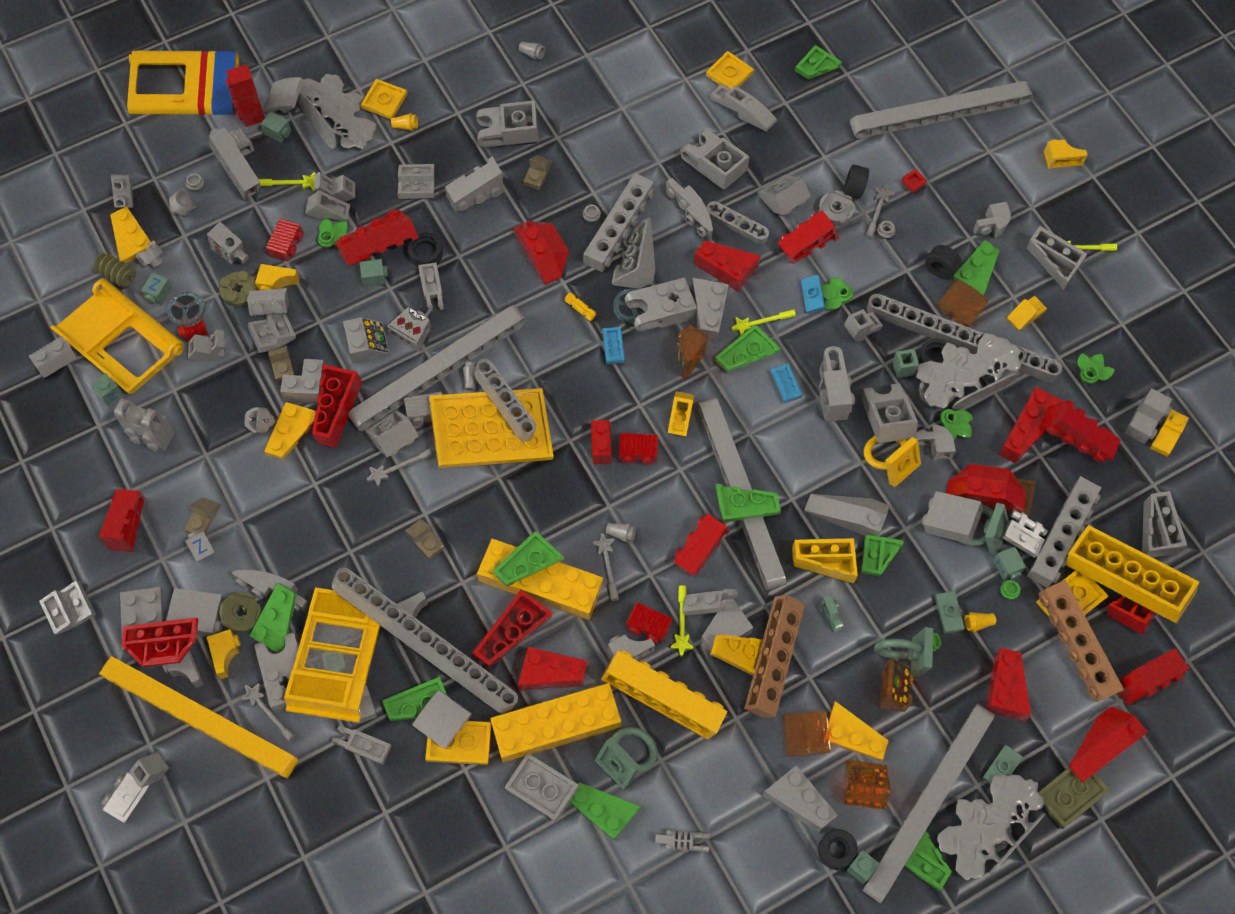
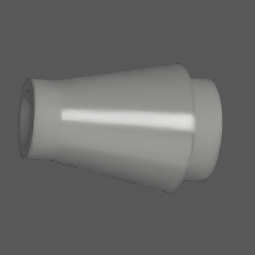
(534, 50)
(469, 376)
(624, 532)

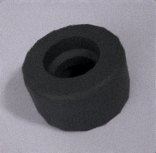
(856, 181)
(943, 262)
(850, 846)

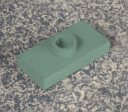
(949, 612)
(1003, 764)

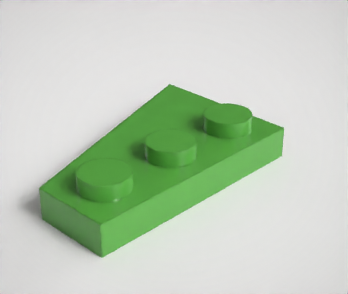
(978, 267)
(747, 349)
(745, 504)
(527, 559)
(275, 618)
(412, 701)
(604, 810)

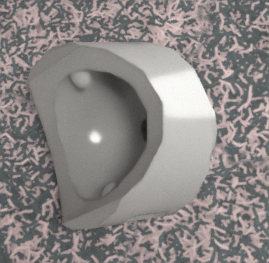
(181, 203)
(151, 255)
(263, 420)

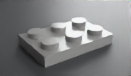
(141, 607)
(542, 787)

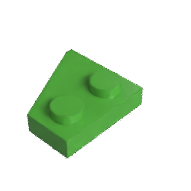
(817, 63)
(878, 554)
(928, 863)

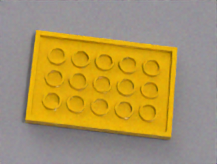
(475, 433)

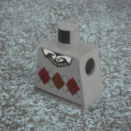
(227, 244)
(411, 327)

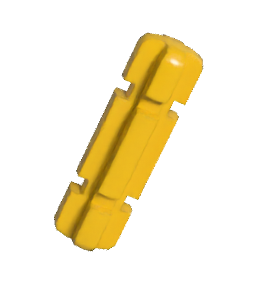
(580, 306)

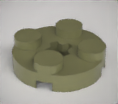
(234, 280)
(230, 618)

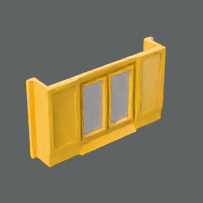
(332, 659)

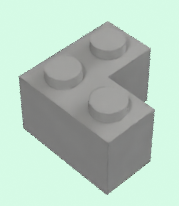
(305, 387)
(1147, 415)

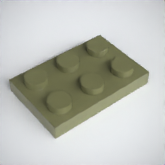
(1069, 797)

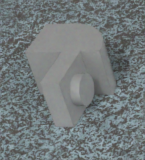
(340, 187)
(996, 220)
(862, 324)
(207, 348)
(940, 441)

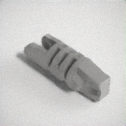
(682, 840)

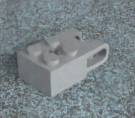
(508, 124)
(716, 159)
(663, 304)
(835, 387)
(890, 414)
(144, 425)
(277, 670)

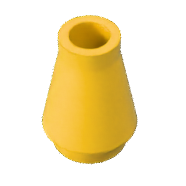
(405, 122)
(978, 621)

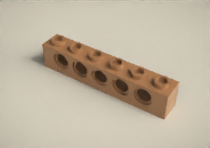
(1090, 646)
(774, 657)

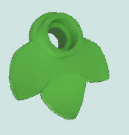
(331, 232)
(833, 295)
(1094, 367)
(960, 422)

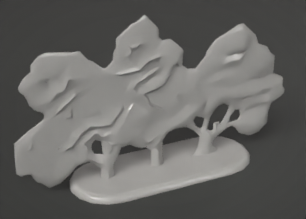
(338, 107)
(965, 369)
(987, 824)

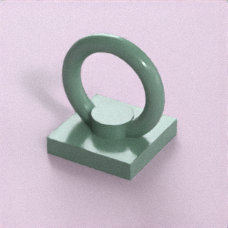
(993, 529)
(919, 651)
(617, 761)

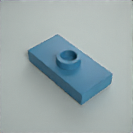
(813, 294)
(613, 345)
(786, 383)

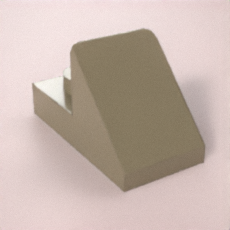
(537, 172)
(281, 362)
(202, 516)
(425, 539)

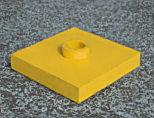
(729, 71)
(384, 99)

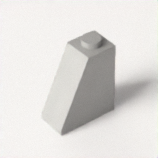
(728, 622)

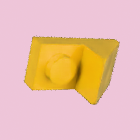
(1026, 313)

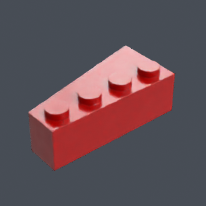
(515, 624)

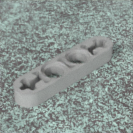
(738, 220)

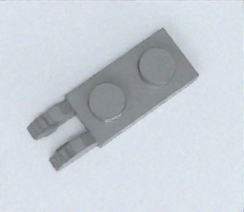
(431, 284)
(709, 602)
(363, 745)

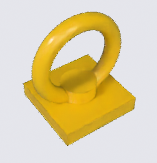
(900, 463)

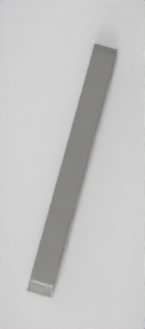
(941, 109)
(955, 330)
(437, 367)
(735, 475)
(428, 650)
(928, 803)

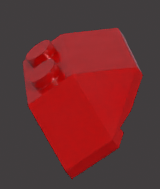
(543, 248)
(989, 486)
(160, 641)

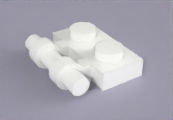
(1022, 537)

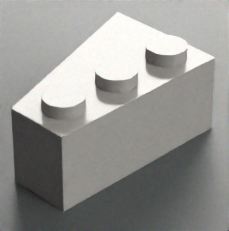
(476, 187)
(1056, 255)
(710, 303)
(1161, 526)
(801, 799)

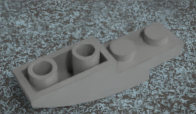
(747, 106)
(695, 210)
(264, 584)

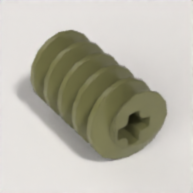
(114, 270)

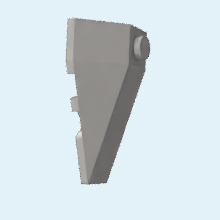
(638, 260)
(852, 513)

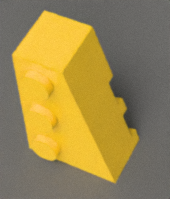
(827, 557)

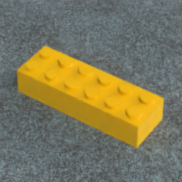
(1132, 573)
(556, 586)
(664, 695)
(556, 722)

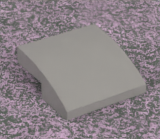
(283, 95)
(416, 181)
(271, 332)
(67, 608)
(442, 719)

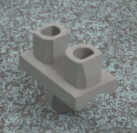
(122, 190)

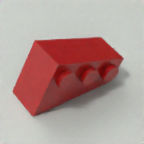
(808, 237)
(726, 263)
(122, 520)
(700, 544)
(1131, 614)
(551, 670)
(1153, 675)
(1008, 686)

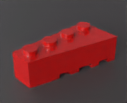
(244, 95)
(376, 237)
(336, 399)
(1028, 426)
(1080, 431)

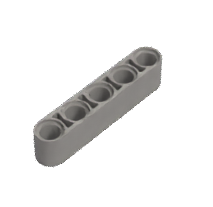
(503, 391)

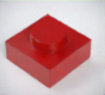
(914, 181)

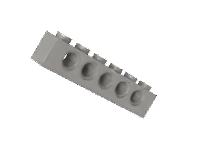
(637, 186)
(1083, 490)

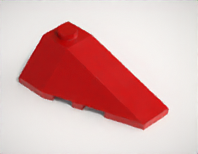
(1107, 738)

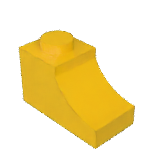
(1061, 154)
(275, 277)
(681, 413)
(1169, 432)
(223, 648)

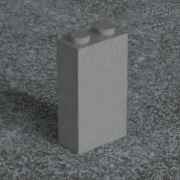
(233, 162)

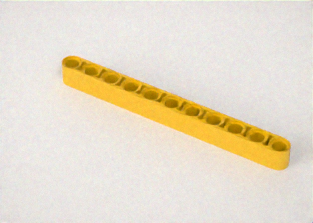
(199, 717)

